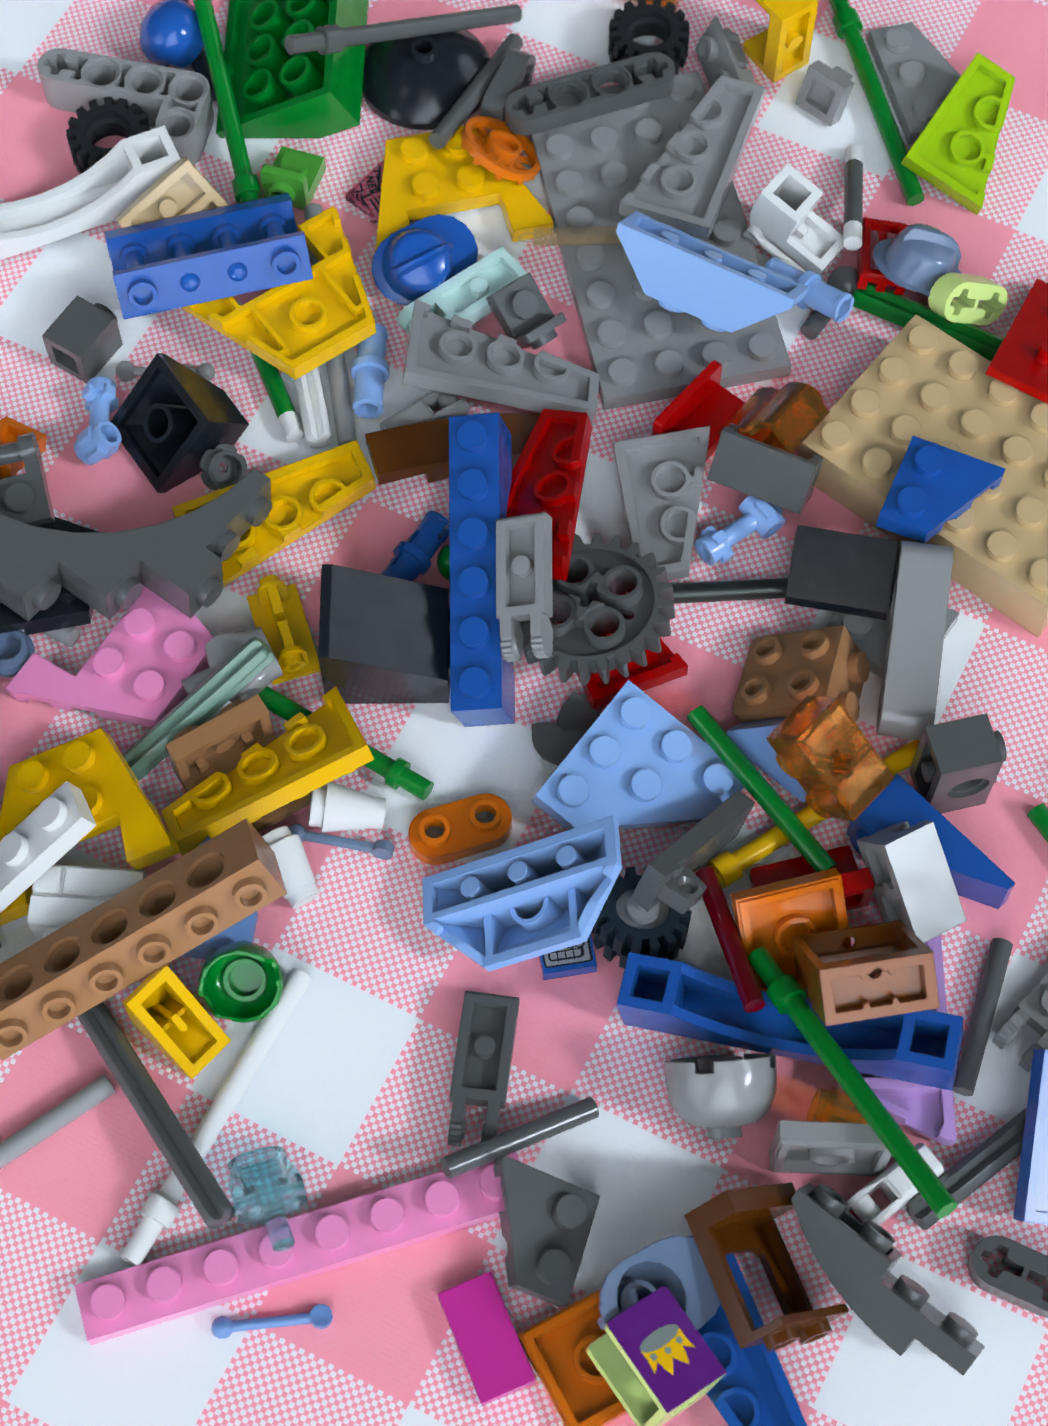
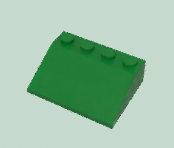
(295, 92)

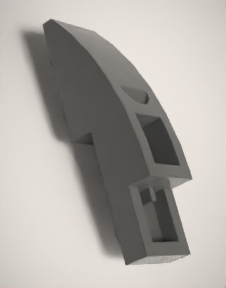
(859, 1267)

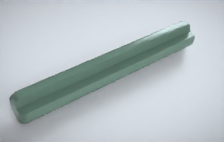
(199, 704)

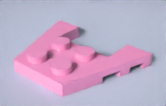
(132, 672)

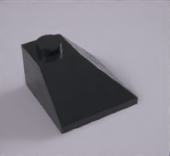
(174, 420)

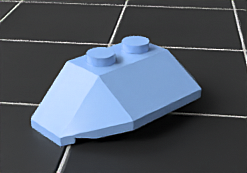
(703, 278)
(526, 896)

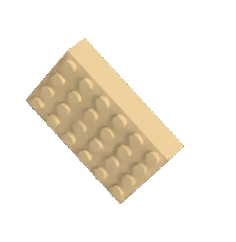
(940, 392)

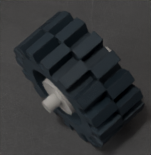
(629, 928)

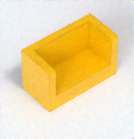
(786, 41)

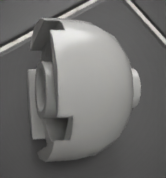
(722, 1091)

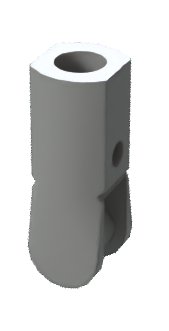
(423, 410)

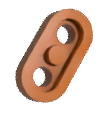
(462, 831)

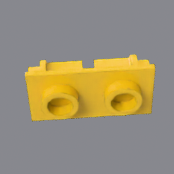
(284, 624)

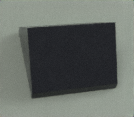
(841, 572)

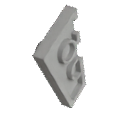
(912, 74)
(662, 493)

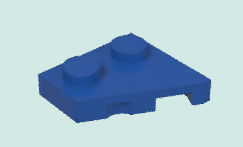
(934, 488)

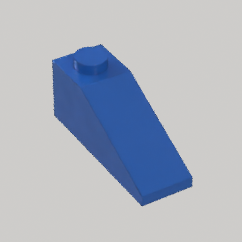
(970, 868)

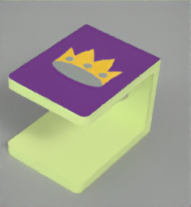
(655, 1359)

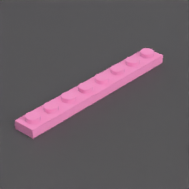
(323, 1242)

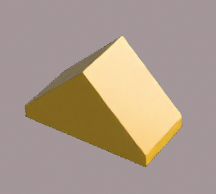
(175, 1022)

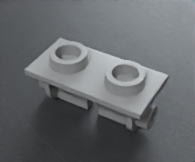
(722, 54)

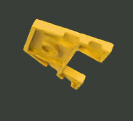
(444, 181)
(302, 321)
(109, 789)

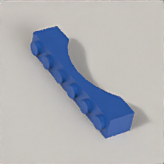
(478, 496)
(705, 1007)

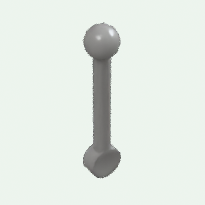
(126, 371)

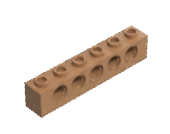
(135, 934)

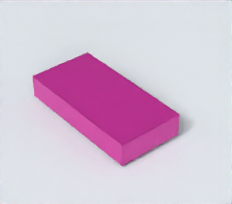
(486, 1338)

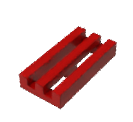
(864, 273)

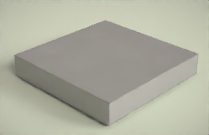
(827, 1149)

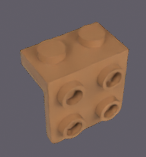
(798, 665)
(218, 745)

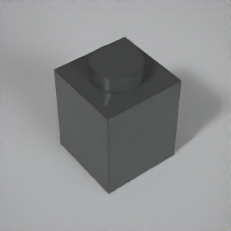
(83, 338)

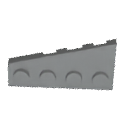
(700, 161)
(470, 364)

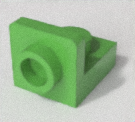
(294, 174)

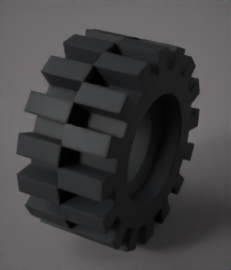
(649, 21)
(100, 123)

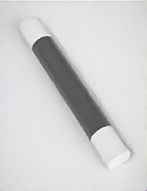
(853, 197)

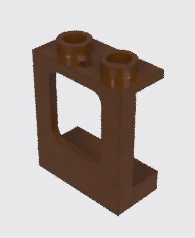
(743, 1223)

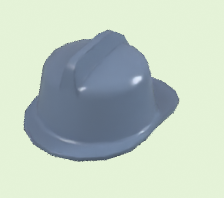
(917, 257)
(666, 1263)

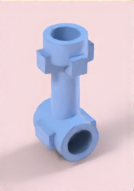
(101, 436)
(757, 516)

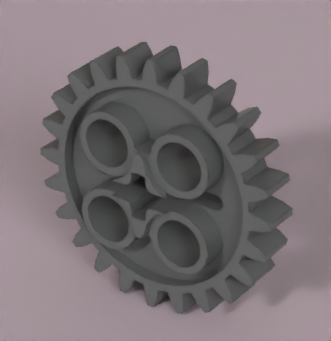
(597, 609)

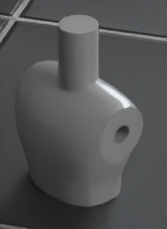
(221, 649)

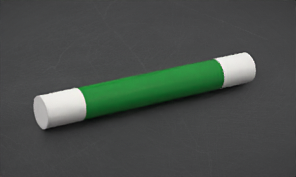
(279, 399)

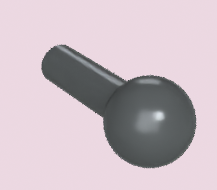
(842, 278)

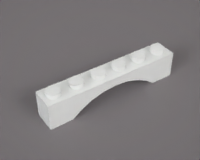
(90, 197)

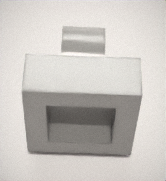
(825, 92)

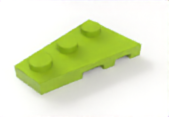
(962, 136)

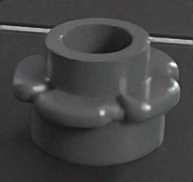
(210, 463)

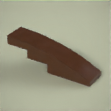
(425, 447)

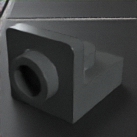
(525, 312)

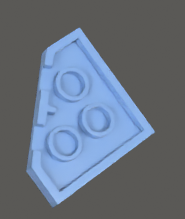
(638, 768)

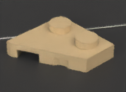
(175, 194)

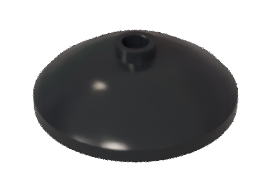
(421, 77)

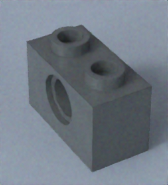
(958, 763)

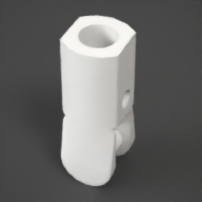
(894, 1185)

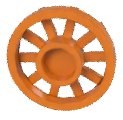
(500, 149)

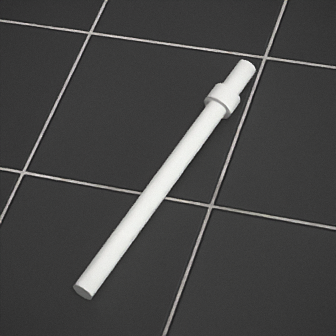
(161, 1208)

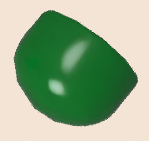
(241, 982)

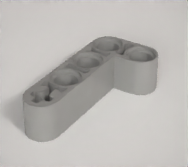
(163, 93)
(914, 639)

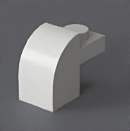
(789, 223)

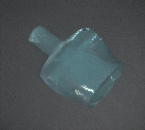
(265, 1189)

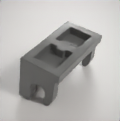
(764, 470)

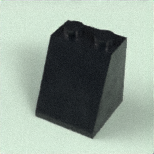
(383, 638)

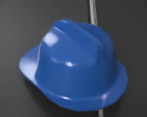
(422, 257)

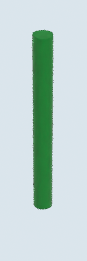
(760, 790)

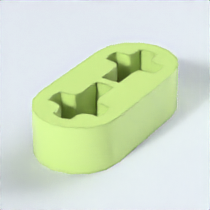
(969, 291)

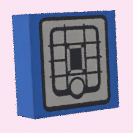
(569, 961)

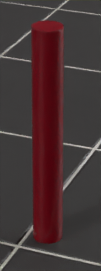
(730, 942)

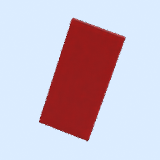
(1024, 351)

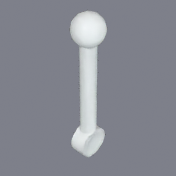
(757, 237)

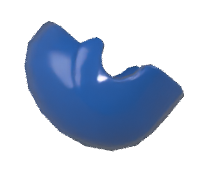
(171, 34)

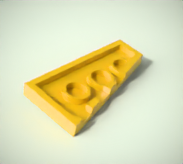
(301, 500)
(266, 778)

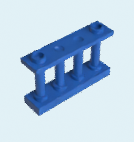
(207, 256)

